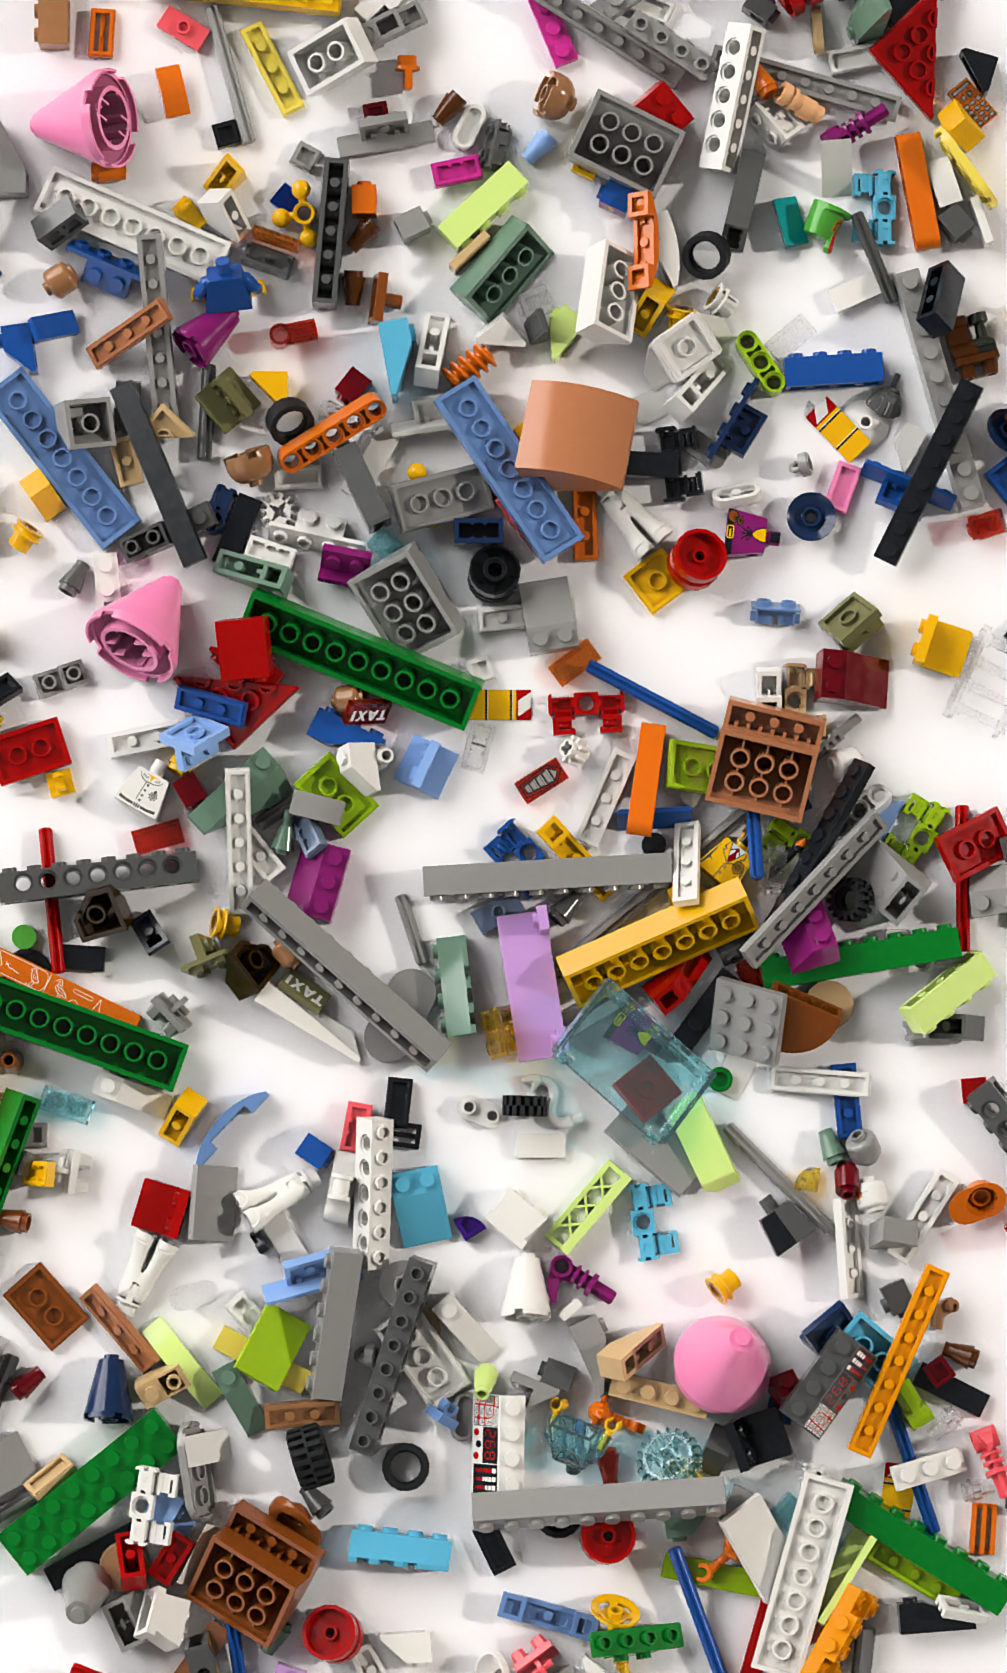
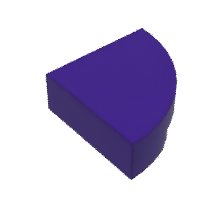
(469, 1226)

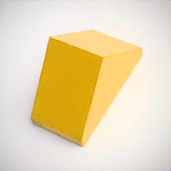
(960, 126)
(226, 174)
(272, 383)
(43, 495)

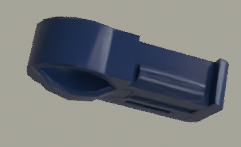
(221, 503)

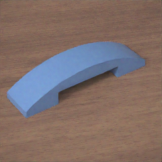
(207, 1148)
(547, 1615)

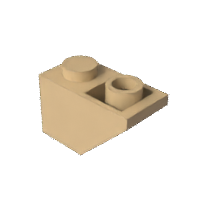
(160, 1384)

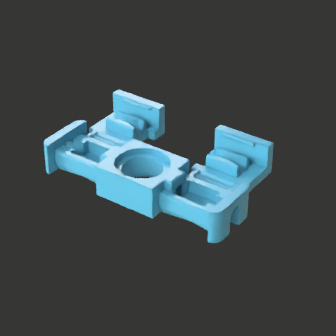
(877, 186)
(649, 1243)

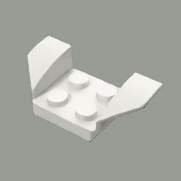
(684, 348)

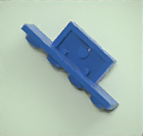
(104, 269)
(895, 484)

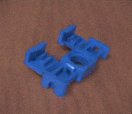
(510, 839)

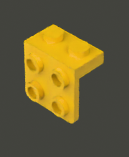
(941, 646)

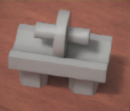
(173, 1011)

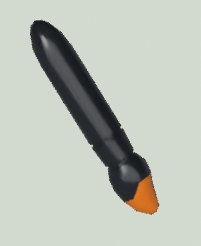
(796, 848)

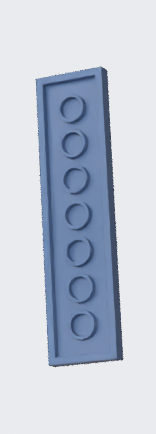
(494, 452)
(70, 472)

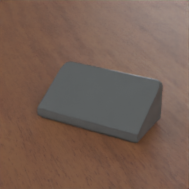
(863, 1651)

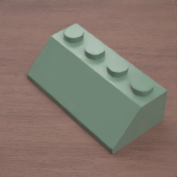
(502, 270)

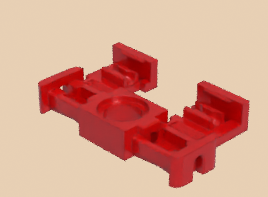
(566, 706)

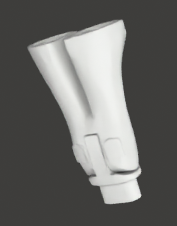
(621, 508)
(267, 1202)
(138, 1284)

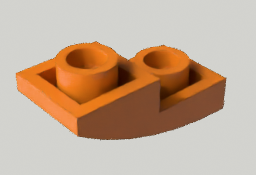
(172, 91)

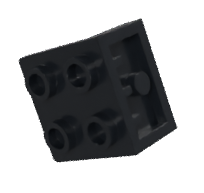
(758, 1438)

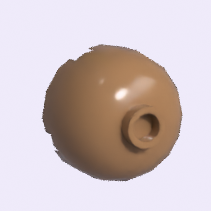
(555, 97)
(250, 465)

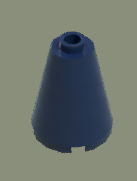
(109, 1393)

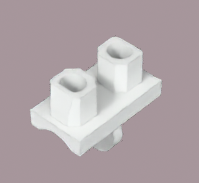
(74, 1161)

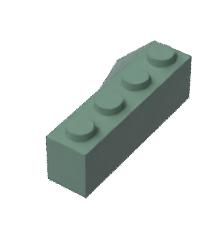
(455, 985)

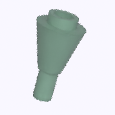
(283, 840)

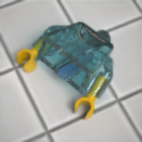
(575, 1440)

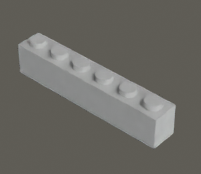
(335, 1323)

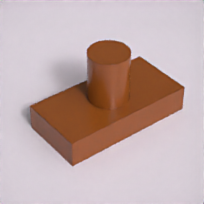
(381, 299)

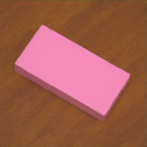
(843, 486)

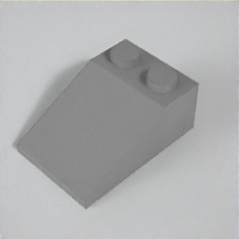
(548, 616)

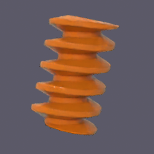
(469, 366)

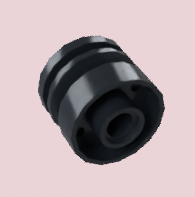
(499, 561)

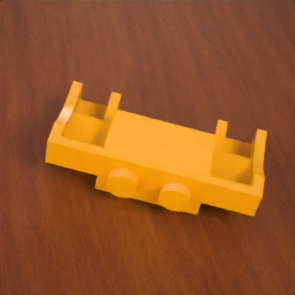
(840, 1630)

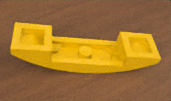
(566, 846)

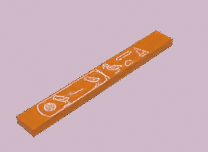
(42, 980)

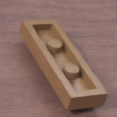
(300, 1413)

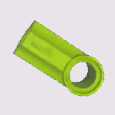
(914, 1408)

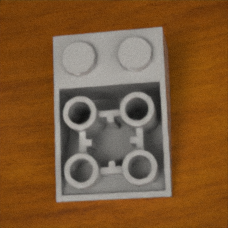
(893, 880)

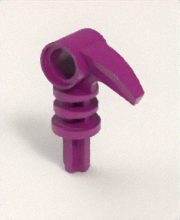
(856, 126)
(579, 1277)

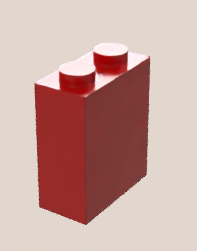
(244, 649)

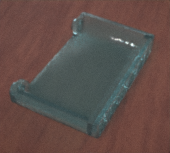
(633, 1062)

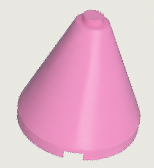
(92, 119)
(141, 630)
(722, 1365)

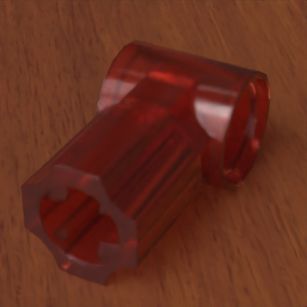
(296, 333)

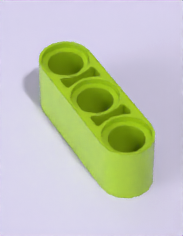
(758, 351)

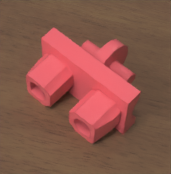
(538, 1660)

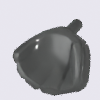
(886, 400)

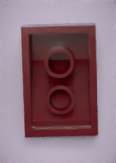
(851, 679)

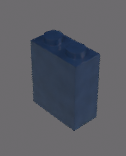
(478, 532)

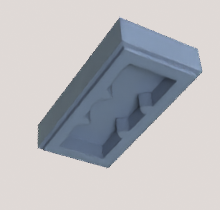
(309, 836)
(486, 915)

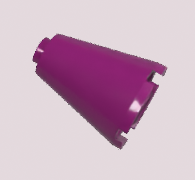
(205, 335)

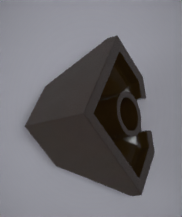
(102, 914)
(249, 968)

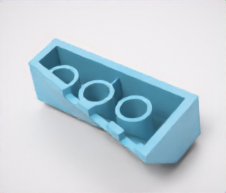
(400, 1548)

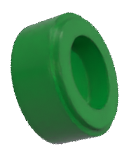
(722, 1080)

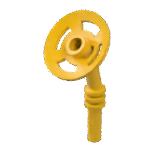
(616, 1615)

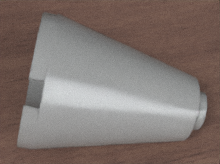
(85, 1590)

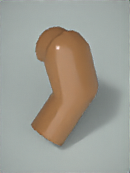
(943, 1309)

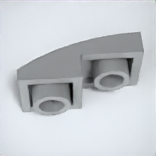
(60, 679)
(317, 808)

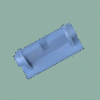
(784, 611)

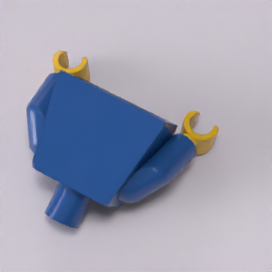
(226, 288)

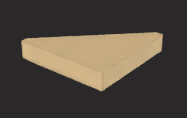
(169, 425)

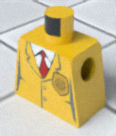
(727, 860)

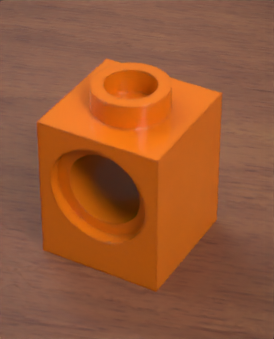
(364, 200)

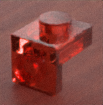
(986, 525)

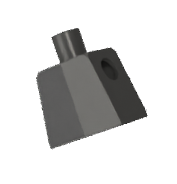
(783, 1224)

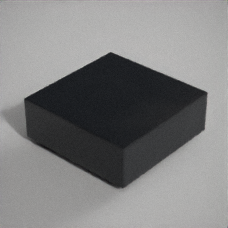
(226, 134)

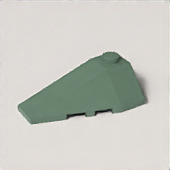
(868, 20)
(267, 789)

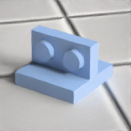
(194, 740)
(426, 766)
(172, 1510)

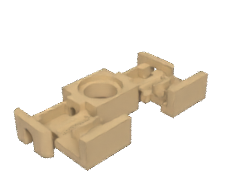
(795, 681)

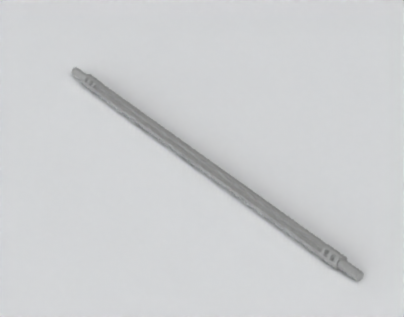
(722, 831)

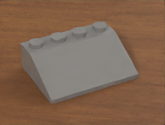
(624, 144)
(407, 600)

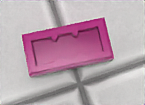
(456, 171)

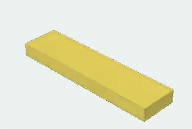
(272, 69)
(231, 1344)

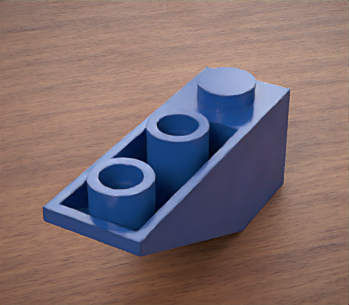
(334, 733)

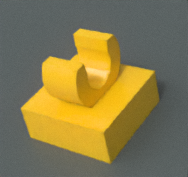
(60, 783)

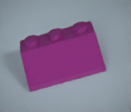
(319, 882)
(811, 942)

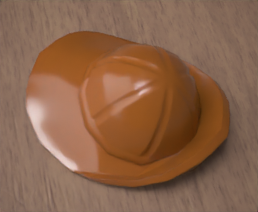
(295, 1517)

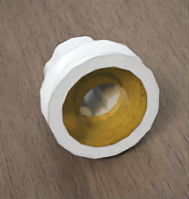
(721, 301)

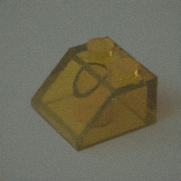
(499, 1033)

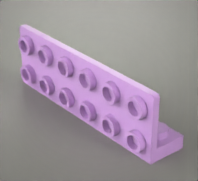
(531, 983)

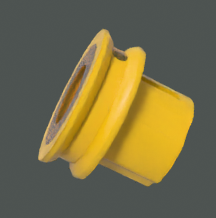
(677, 313)
(24, 536)
(223, 924)
(723, 1285)

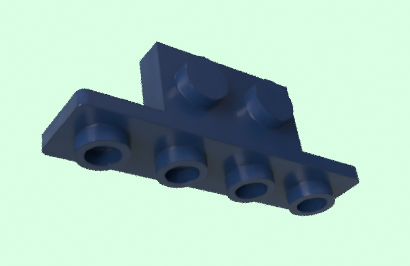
(741, 428)

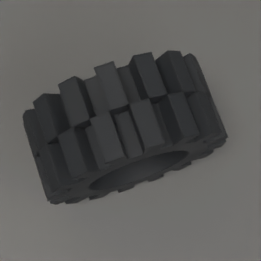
(861, 904)
(524, 1106)

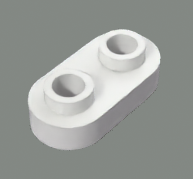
(736, 495)
(480, 1111)

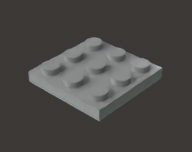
(748, 1021)

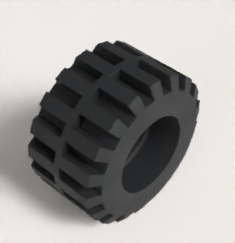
(310, 1456)

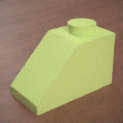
(562, 331)

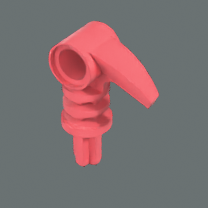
(986, 1441)

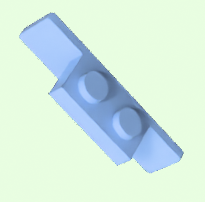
(301, 1279)

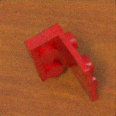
(161, 1208)

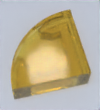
(808, 1180)

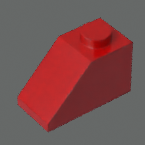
(130, 1564)

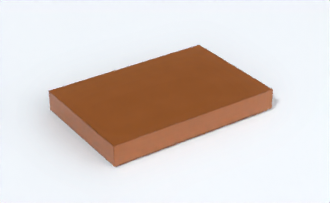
(46, 1306)

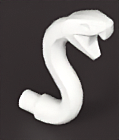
(559, 1122)

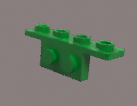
(635, 1641)

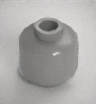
(863, 1148)

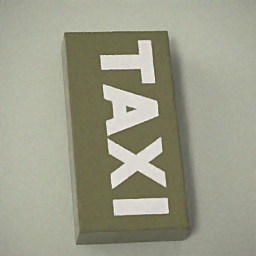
(304, 991)

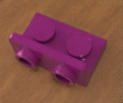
(342, 564)

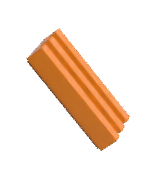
(101, 53)
(981, 1550)

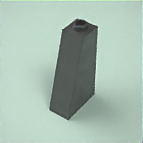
(743, 198)
(362, 486)

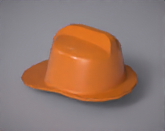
(977, 1202)

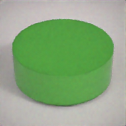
(24, 937)

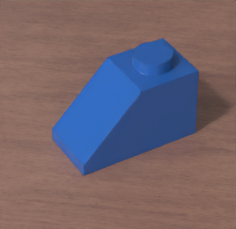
(20, 345)

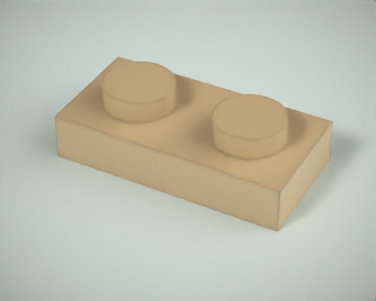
(126, 463)

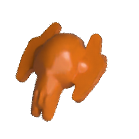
(600, 1411)
(728, 1554)

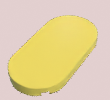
(965, 168)

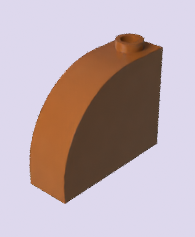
(807, 1020)

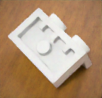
(774, 122)

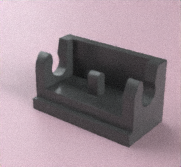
(59, 222)
(267, 260)

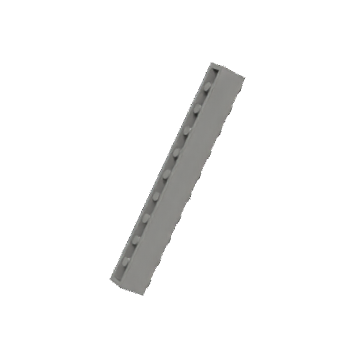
(937, 389)
(547, 874)
(346, 975)
(598, 1504)

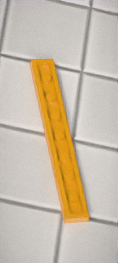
(898, 1360)

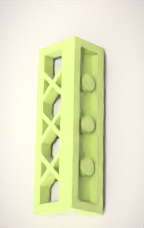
(597, 1211)
(844, 1569)

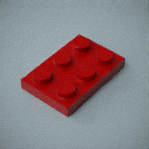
(32, 751)
(972, 844)

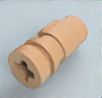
(801, 105)

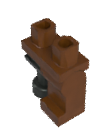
(975, 352)

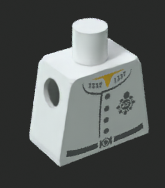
(146, 790)

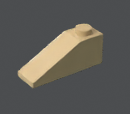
(628, 1354)

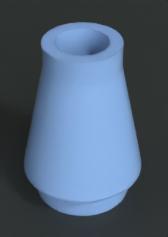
(539, 146)

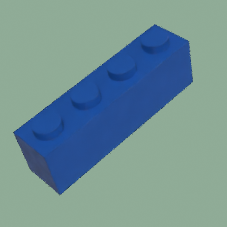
(833, 371)

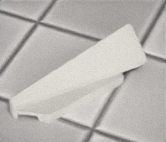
(318, 1025)

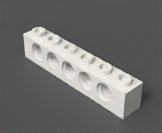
(732, 98)
(373, 1190)

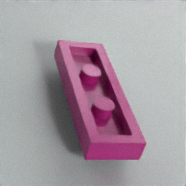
(554, 35)

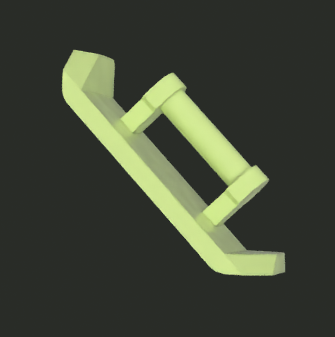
(706, 1150)

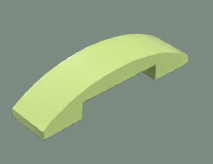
(172, 1351)

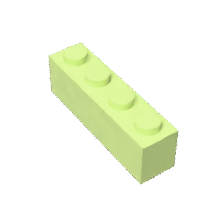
(483, 207)
(947, 992)

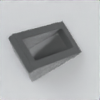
(716, 1451)

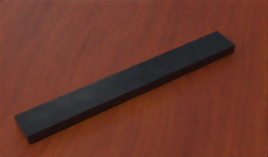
(158, 474)

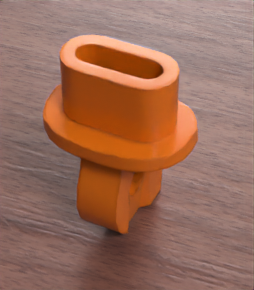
(407, 65)

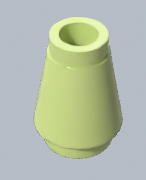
(484, 1380)

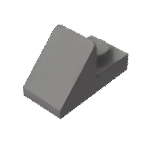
(540, 1390)

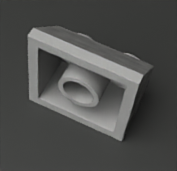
(86, 423)
(989, 891)

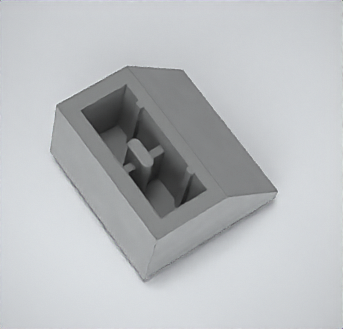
(123, 1616)

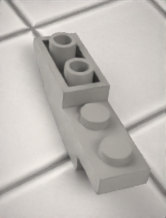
(394, 24)

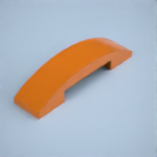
(645, 240)

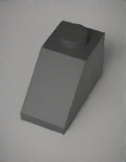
(960, 1027)

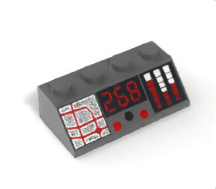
(828, 1383)

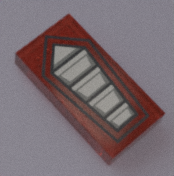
(541, 781)

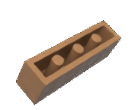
(53, 24)

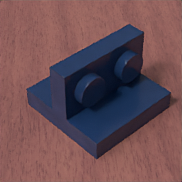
(823, 1327)

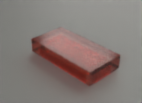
(158, 836)

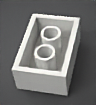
(332, 56)

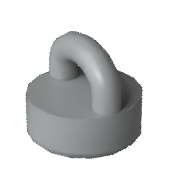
(802, 465)
(370, 1355)

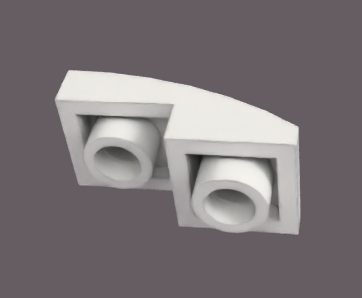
(944, 182)

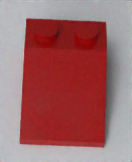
(665, 105)

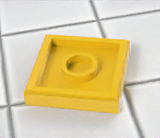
(652, 582)

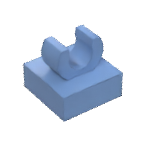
(444, 1414)

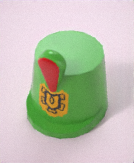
(825, 222)

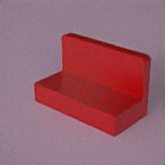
(172, 1559)

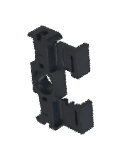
(670, 443)

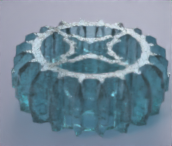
(670, 1443)

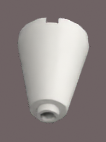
(526, 1292)

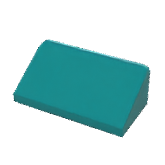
(790, 222)

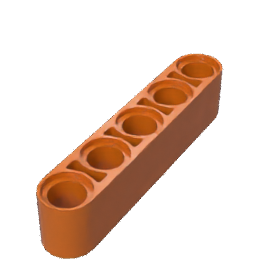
(917, 191)
(335, 421)
(646, 779)

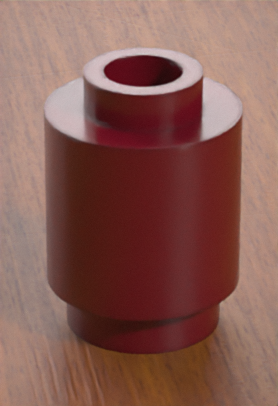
(846, 1180)

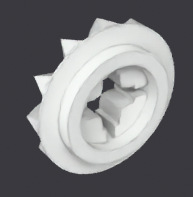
(277, 500)

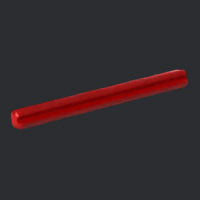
(962, 892)
(52, 906)

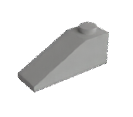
(590, 1341)

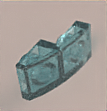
(66, 1104)

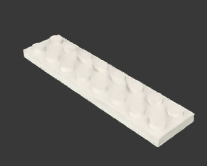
(121, 219)
(802, 1574)

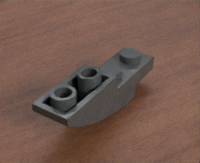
(157, 538)

